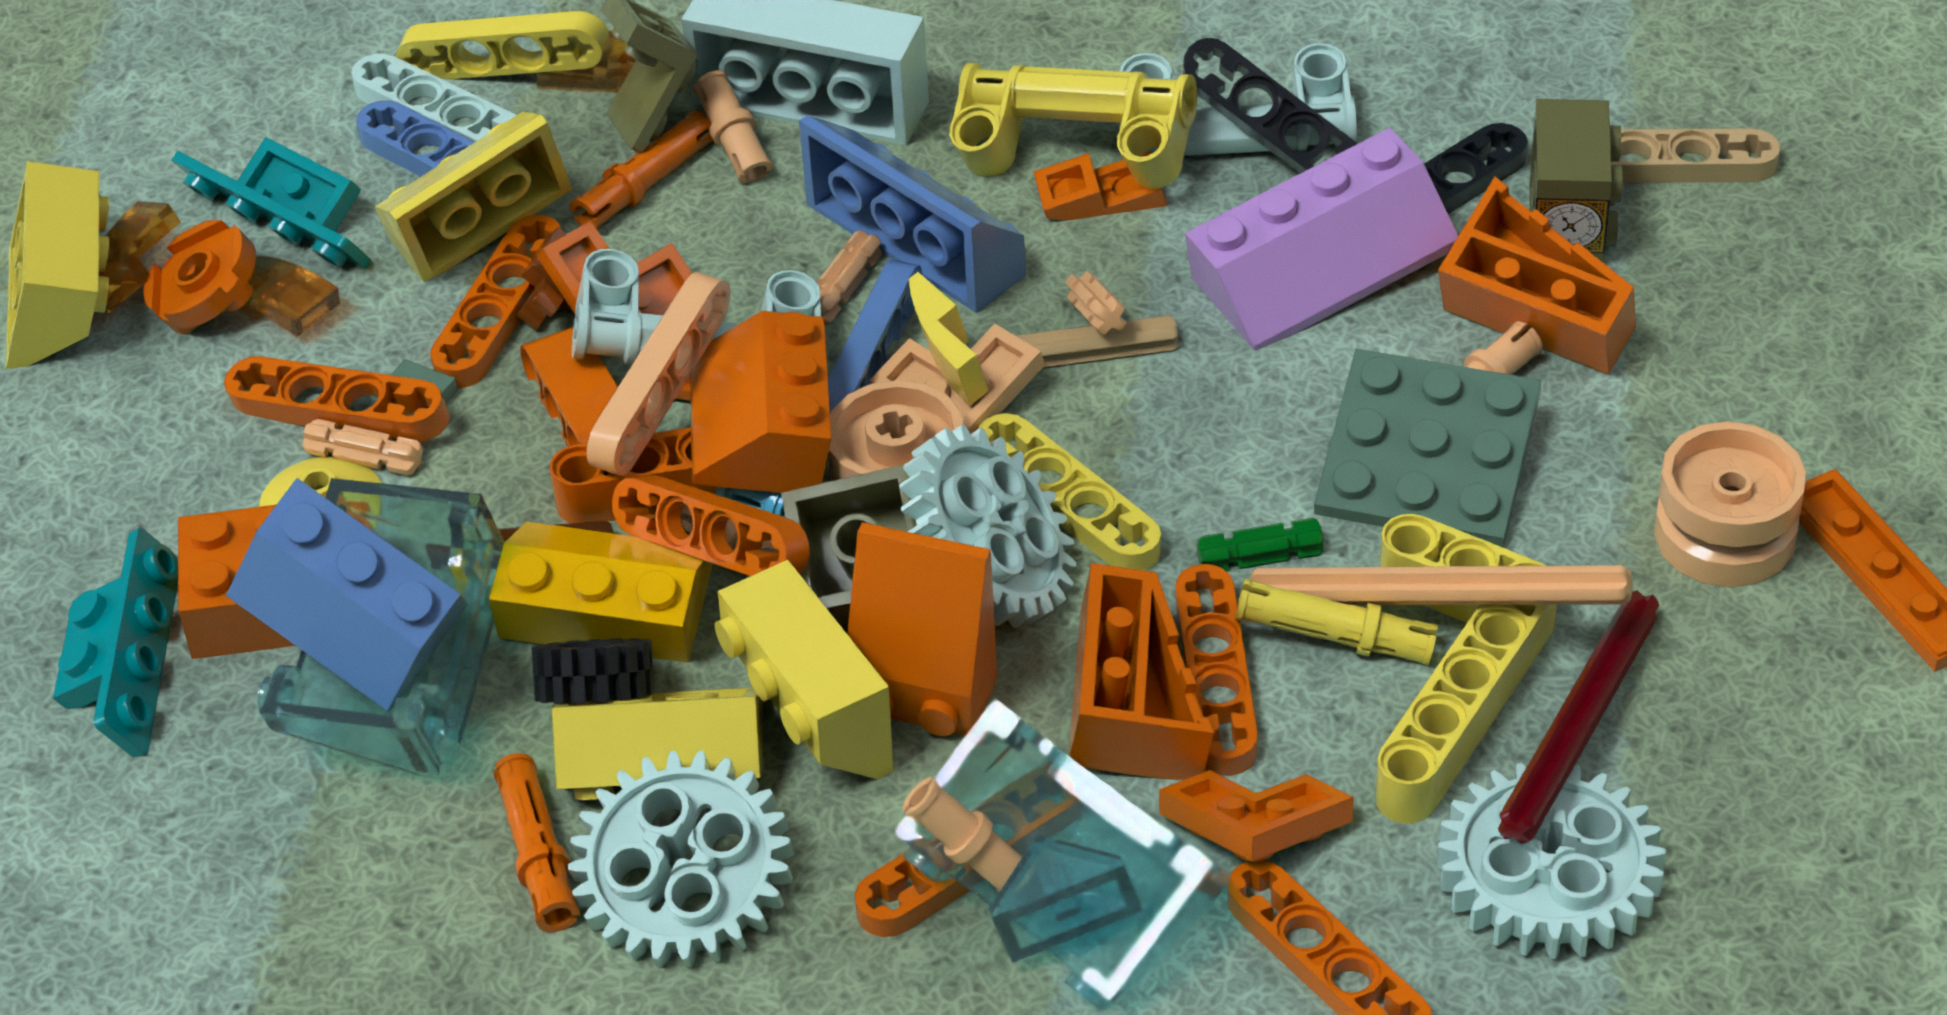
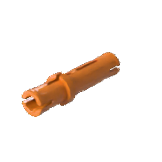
(627, 182)
(541, 860)

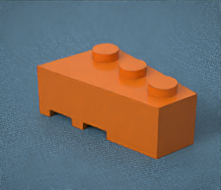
(1522, 270)

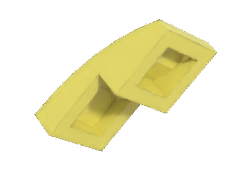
(947, 339)

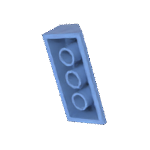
(911, 213)

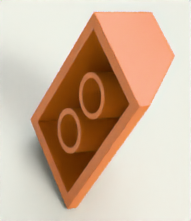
(762, 405)

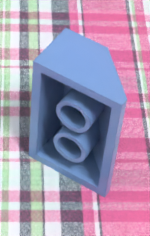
(344, 595)

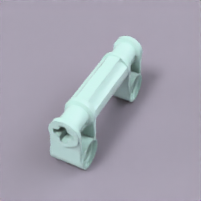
(1318, 81)
(609, 316)

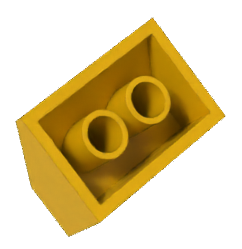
(597, 586)

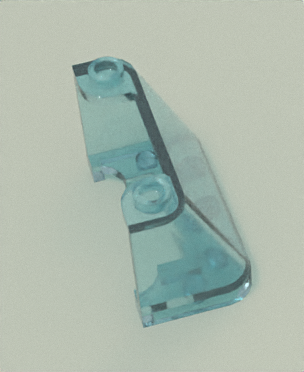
(422, 733)
(1040, 790)

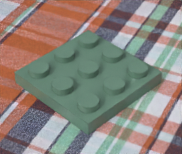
(1428, 444)

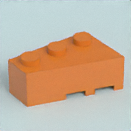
(1130, 683)

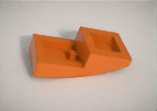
(1080, 191)

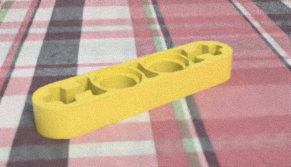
(578, 34)
(1081, 487)

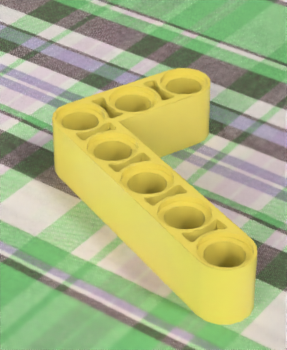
(1469, 682)

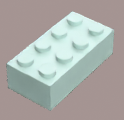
(816, 60)

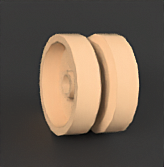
(884, 424)
(1729, 504)

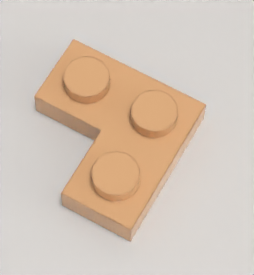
(1004, 361)

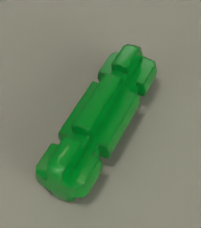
(1261, 544)

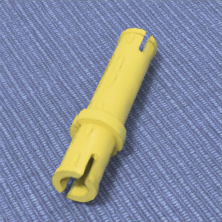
(1343, 623)

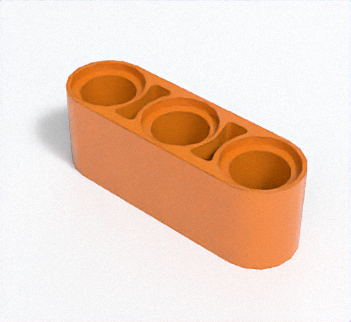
(568, 386)
(587, 492)

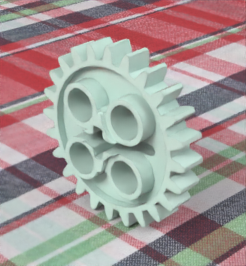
(987, 500)
(627, 840)
(1575, 881)

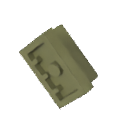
(661, 67)

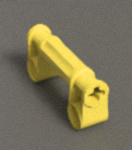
(1149, 111)

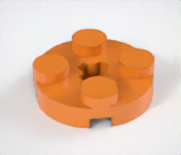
(202, 276)

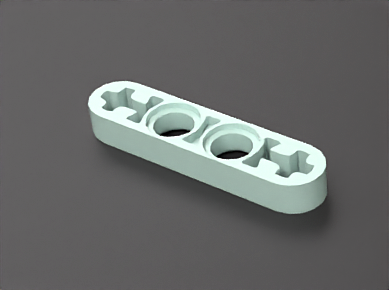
(412, 82)

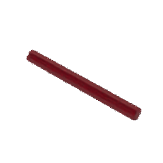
(1577, 719)

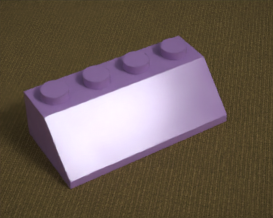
(1321, 240)

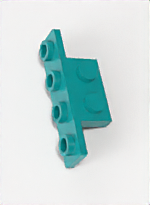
(289, 191)
(120, 644)

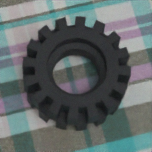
(593, 670)

